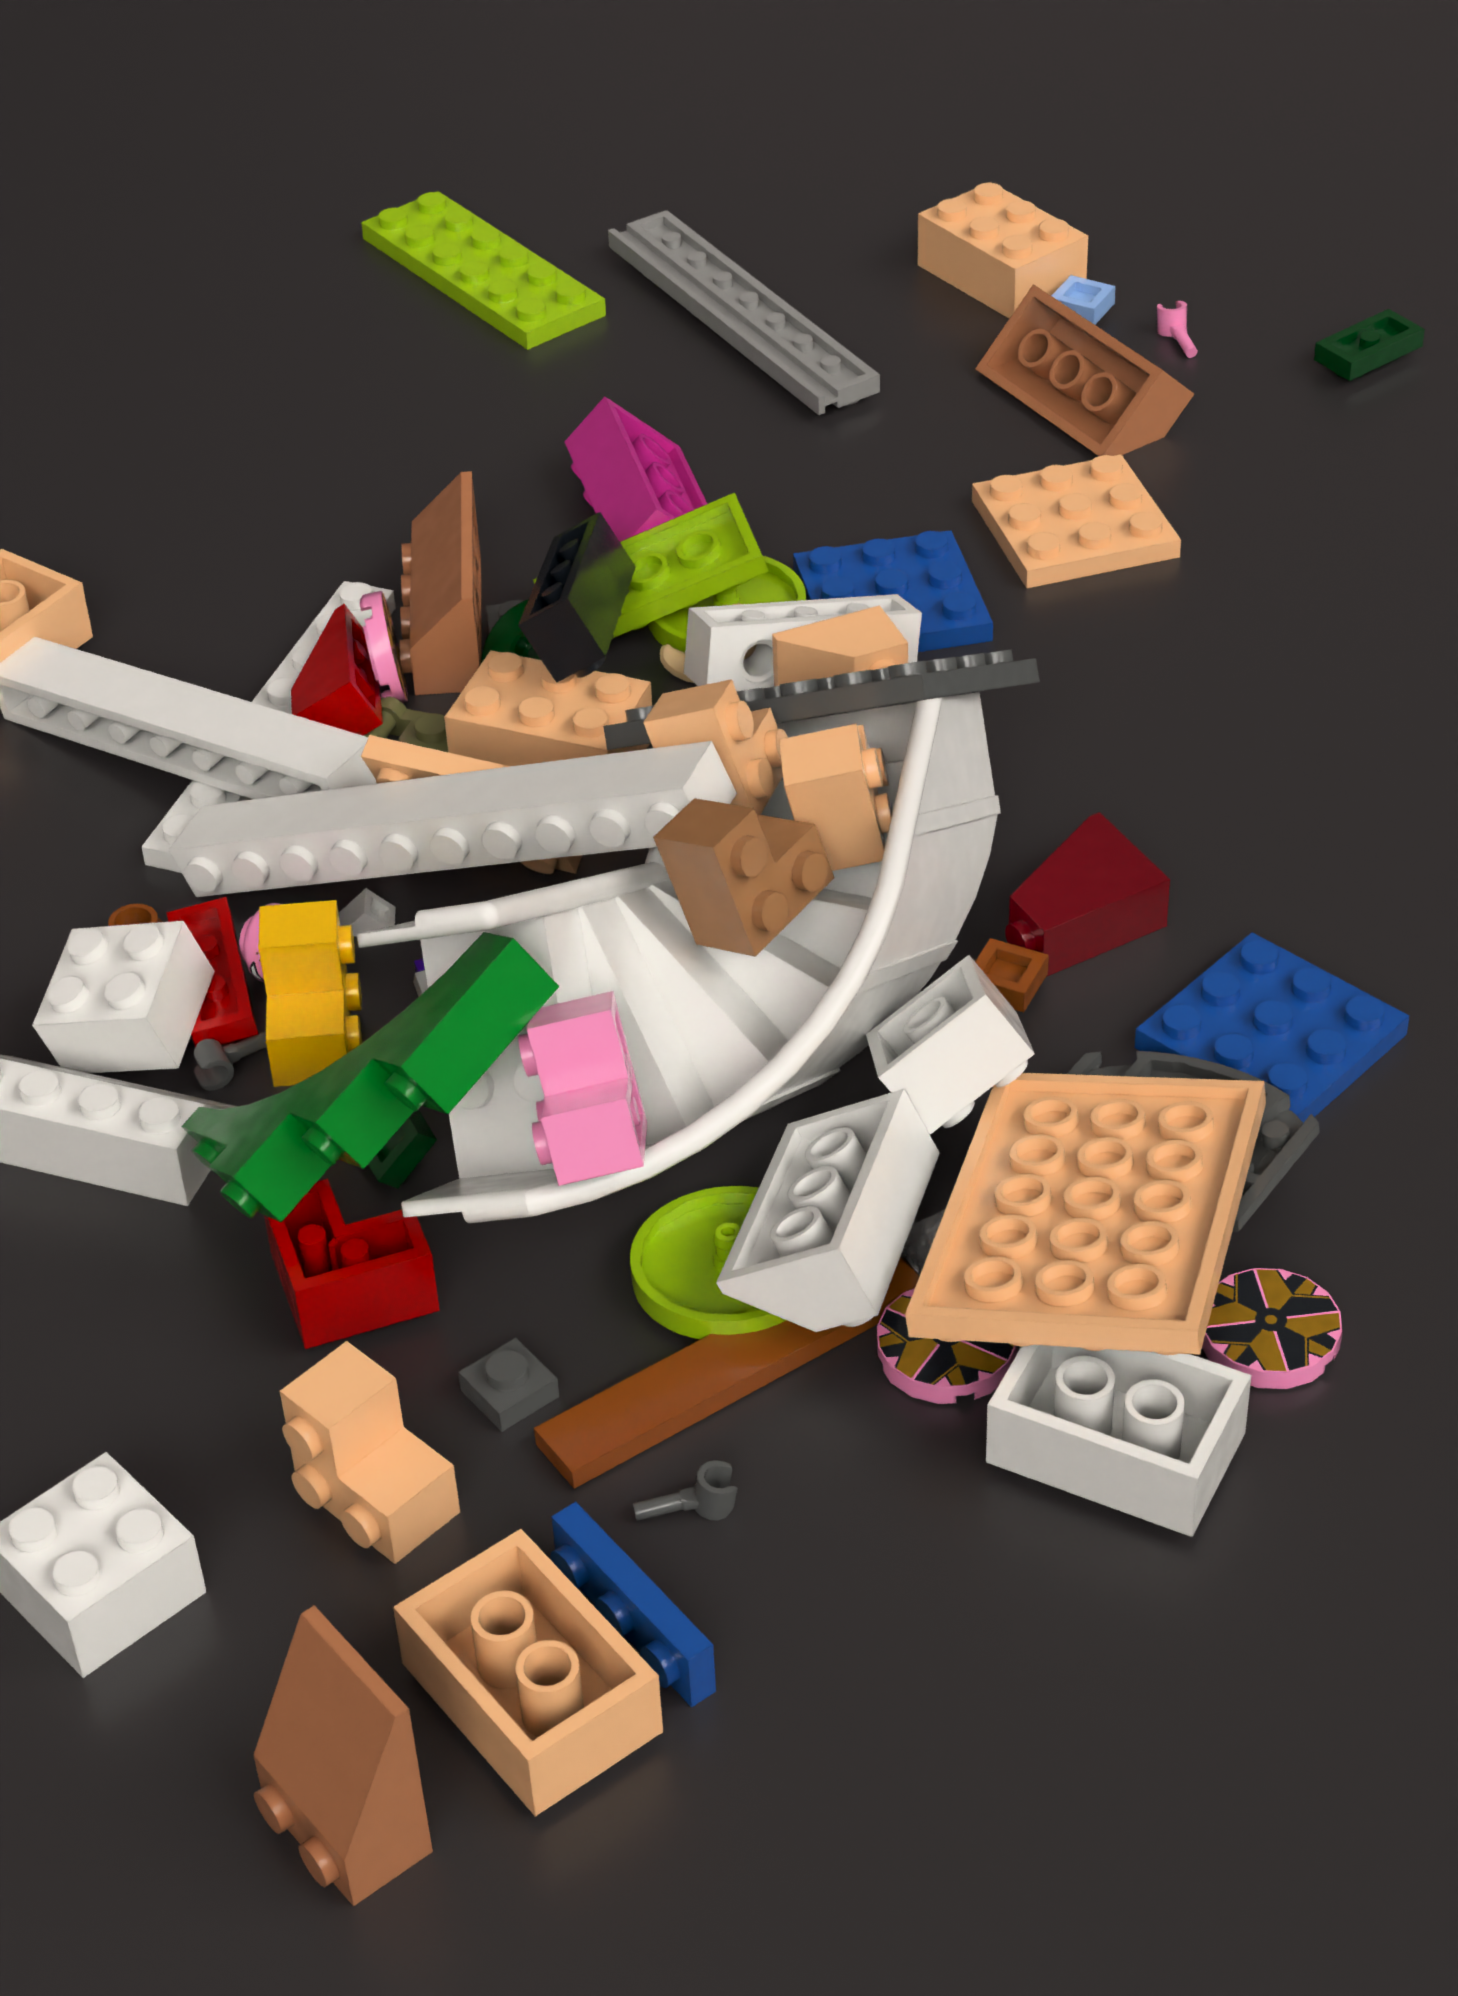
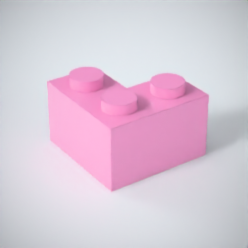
(591, 1101)

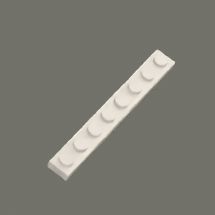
(274, 694)

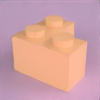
(742, 737)
(835, 785)
(361, 1458)

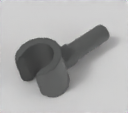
(215, 1061)
(710, 1496)

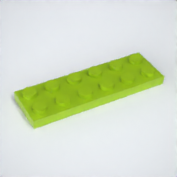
(483, 269)

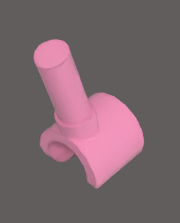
(1174, 324)

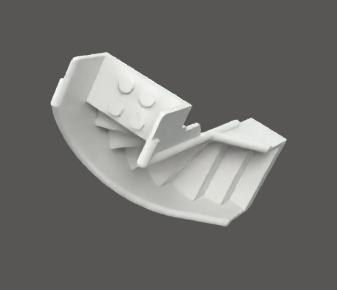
(715, 1027)

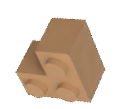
(741, 872)

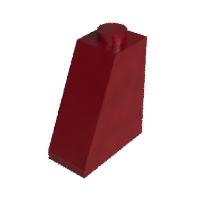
(1088, 897)

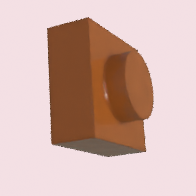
(1014, 971)

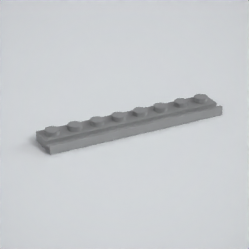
(745, 312)

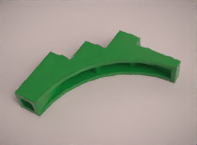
(354, 1106)

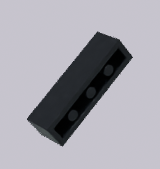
(578, 599)

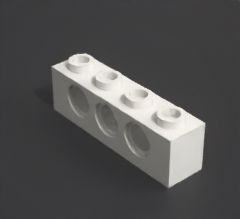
(724, 634)

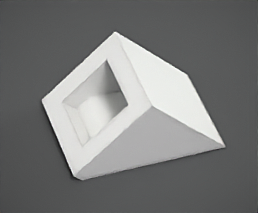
(367, 913)

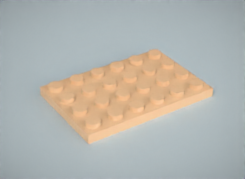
(1091, 1214)

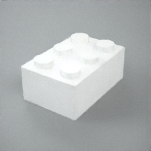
(1121, 1427)

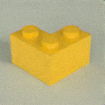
(307, 988)

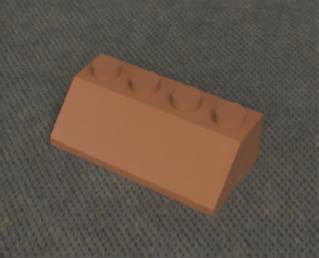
(1082, 378)
(443, 593)

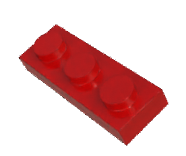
(227, 1006)

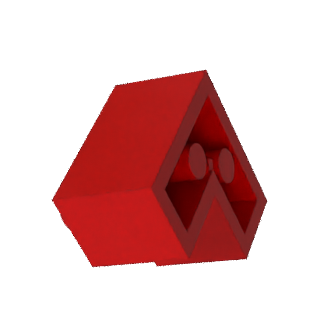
(350, 1274)

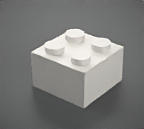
(124, 997)
(950, 1045)
(97, 1564)

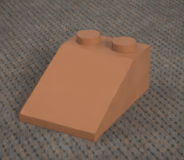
(341, 1765)

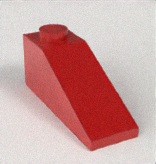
(338, 679)

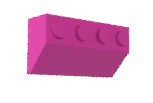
(631, 471)

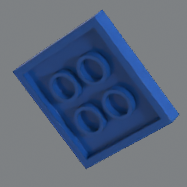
(919, 568)
(1278, 1023)

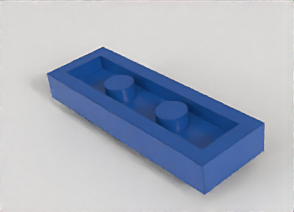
(634, 1605)

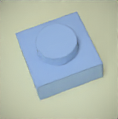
(1086, 297)

